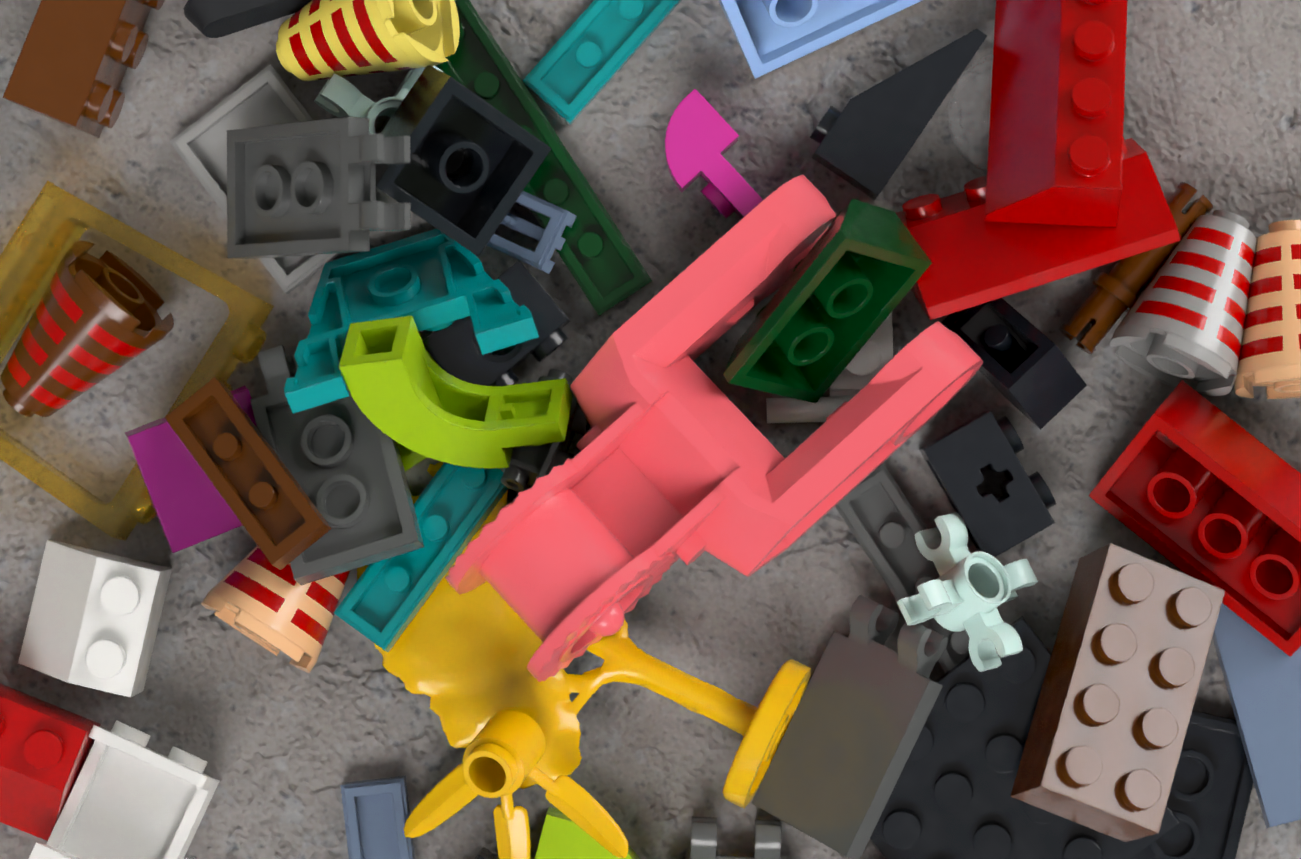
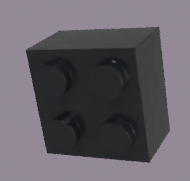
(463, 159)

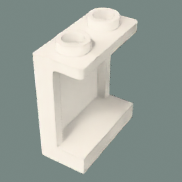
(130, 801)

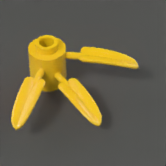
(495, 768)

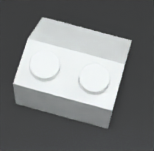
(94, 618)

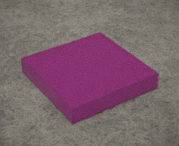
(178, 488)

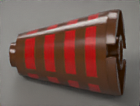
(82, 331)

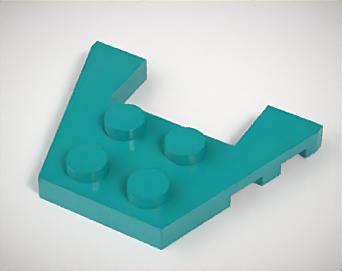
(413, 277)

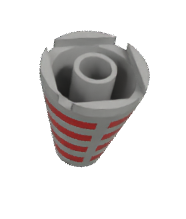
(1194, 308)

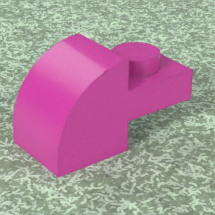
(695, 149)

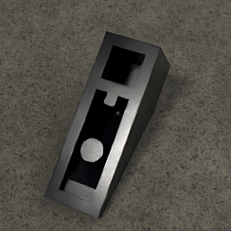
(884, 122)

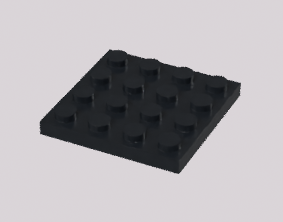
(963, 770)

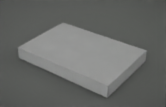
(203, 147)

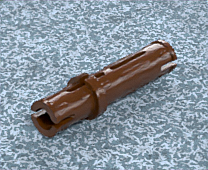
(1120, 287)

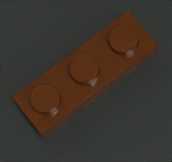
(247, 473)

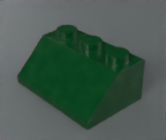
(829, 305)

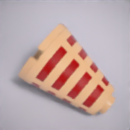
(1273, 316)
(277, 609)

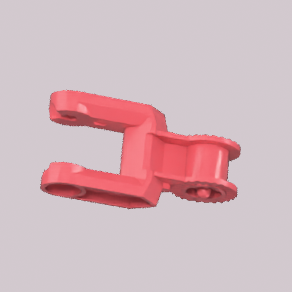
(678, 462)

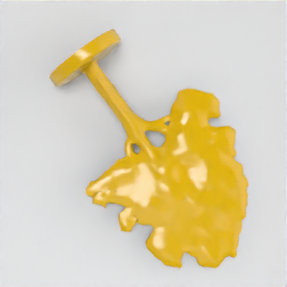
(474, 660)

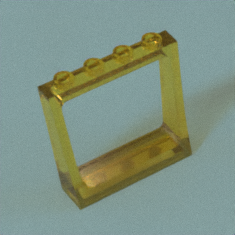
(26, 270)

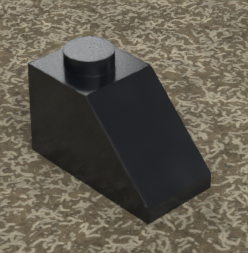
(1018, 359)

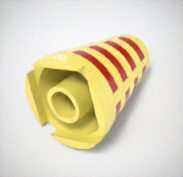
(367, 37)

